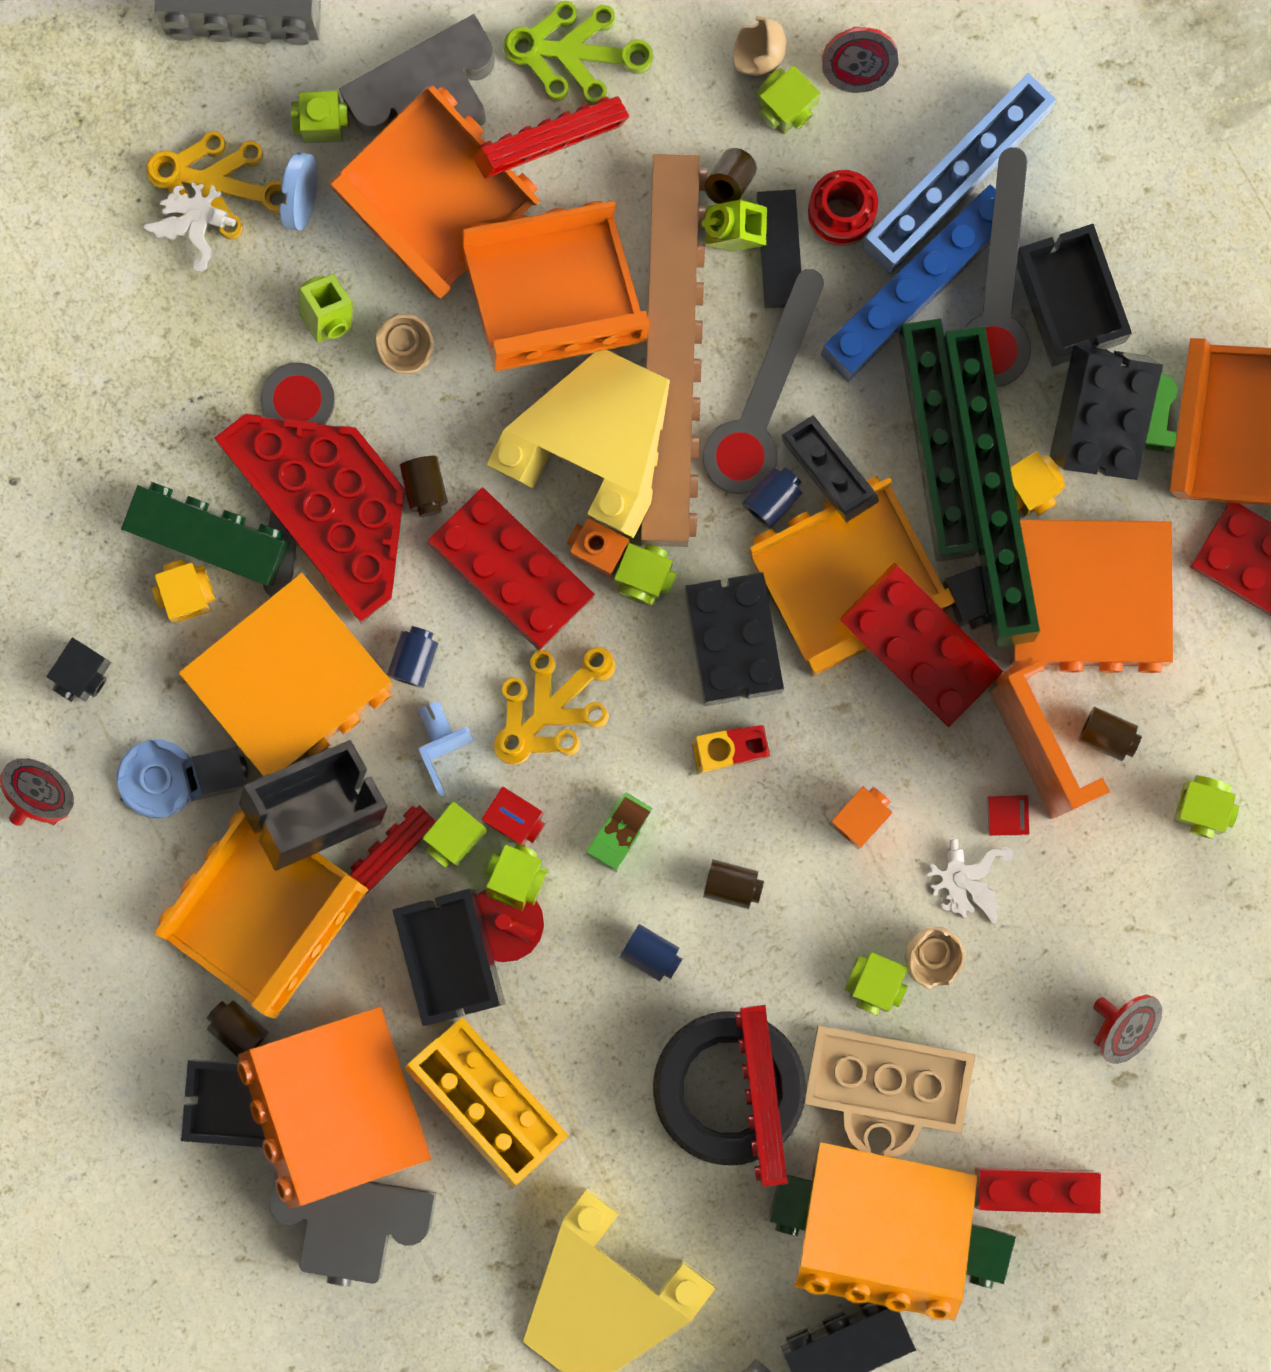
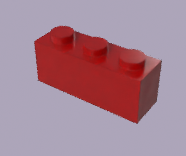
(1038, 1190)

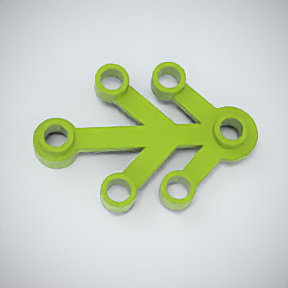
(572, 51)

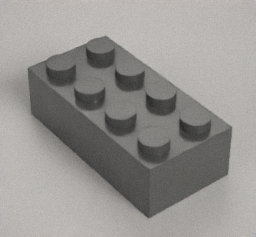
(250, 19)

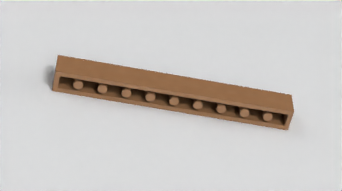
(672, 340)

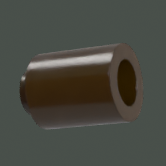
(730, 176)
(424, 485)
(1110, 734)
(733, 884)
(235, 1028)

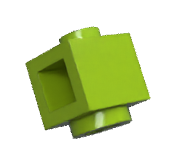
(787, 99)
(319, 116)
(735, 225)
(325, 307)
(645, 574)
(1206, 806)
(515, 876)
(876, 983)

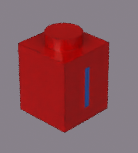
(514, 817)

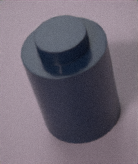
(773, 496)
(413, 657)
(651, 954)

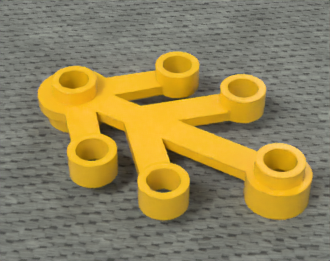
(214, 175)
(549, 709)

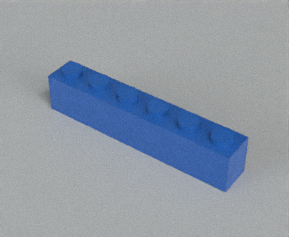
(912, 288)

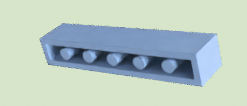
(958, 173)

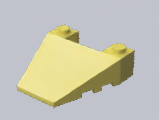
(601, 420)
(594, 1309)

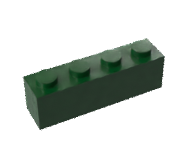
(205, 535)

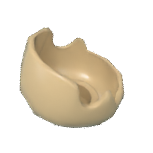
(759, 47)
(404, 343)
(934, 957)

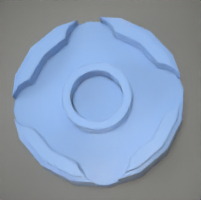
(300, 189)
(153, 779)

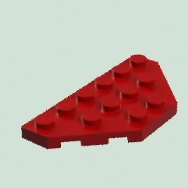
(329, 498)

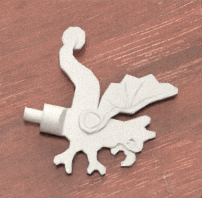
(196, 217)
(961, 877)

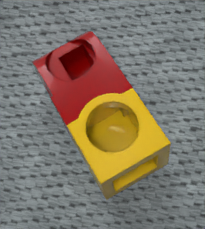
(729, 748)

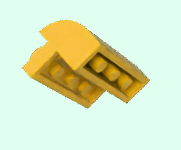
(486, 1102)

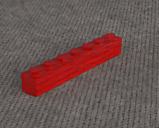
(550, 136)
(393, 849)
(762, 1095)

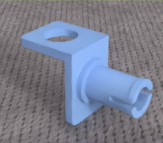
(441, 739)

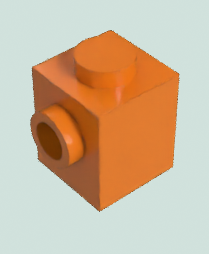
(597, 547)
(862, 816)

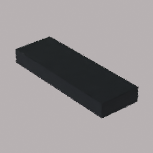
(782, 250)
(830, 468)

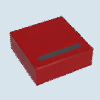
(1008, 815)

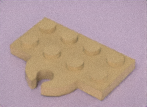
(888, 1086)

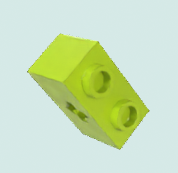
(453, 836)

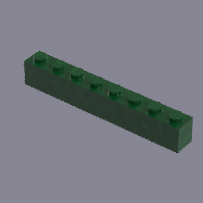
(991, 489)

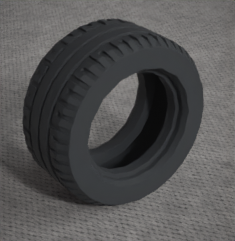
(669, 1098)

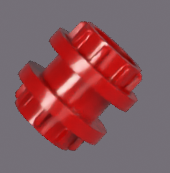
(848, 186)

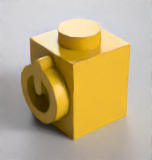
(1036, 483)
(183, 591)

